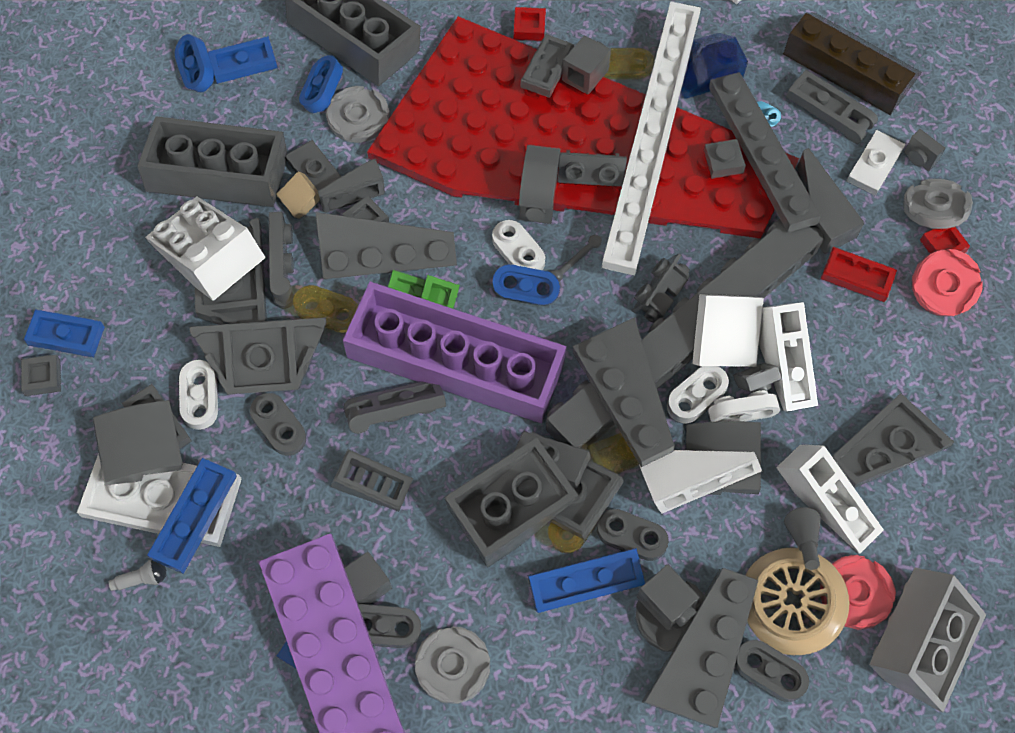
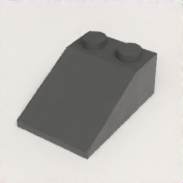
(510, 501)

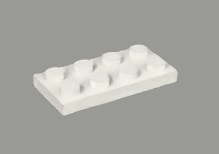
(148, 502)

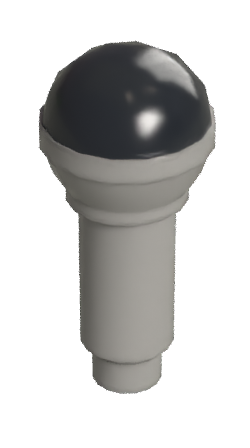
(149, 573)

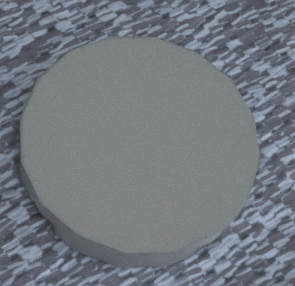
(357, 114)
(937, 204)
(456, 679)

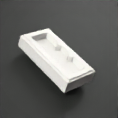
(876, 162)

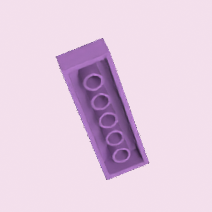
(455, 351)

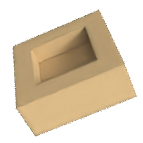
(299, 195)

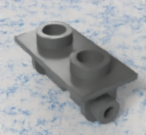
(592, 169)
(652, 296)

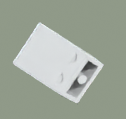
(206, 247)

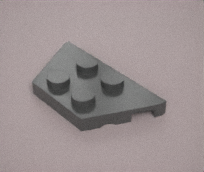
(243, 300)
(260, 353)

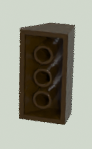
(850, 62)

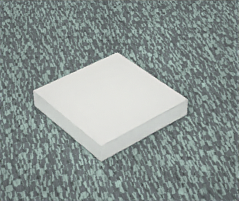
(727, 330)

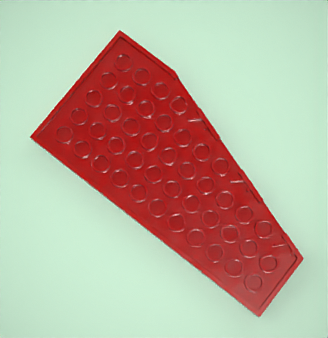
(471, 125)

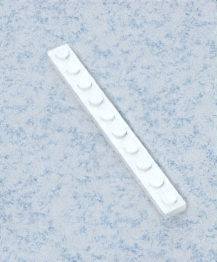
(651, 140)

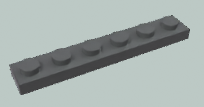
(764, 152)

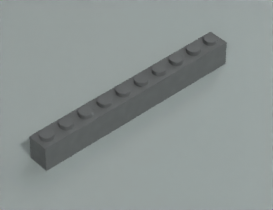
(672, 340)

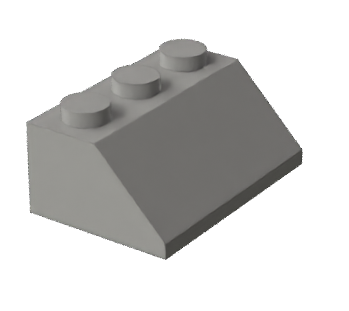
(928, 637)

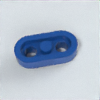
(194, 63)
(321, 84)
(527, 284)

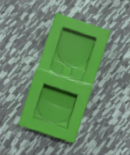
(431, 289)

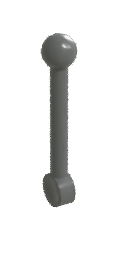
(593, 242)

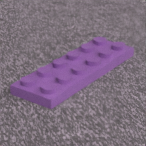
(329, 640)

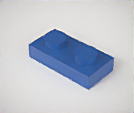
(242, 59)
(64, 333)

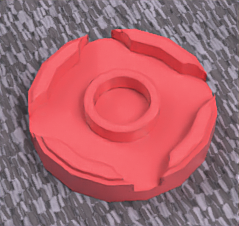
(947, 282)
(872, 583)

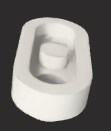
(517, 246)
(696, 395)
(198, 396)
(753, 407)

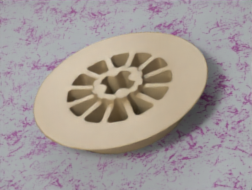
(824, 629)

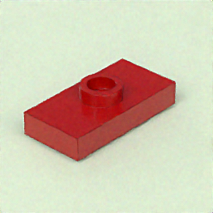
(859, 274)

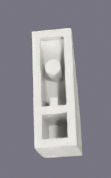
(787, 345)
(693, 474)
(826, 489)

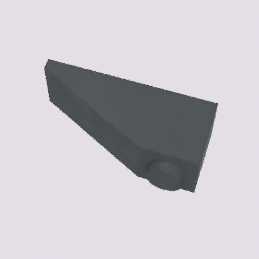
(838, 218)

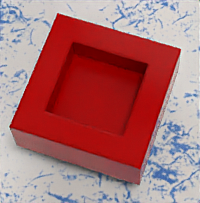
(529, 23)
(944, 239)

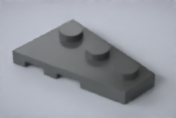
(890, 442)

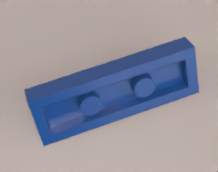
(192, 515)
(586, 580)

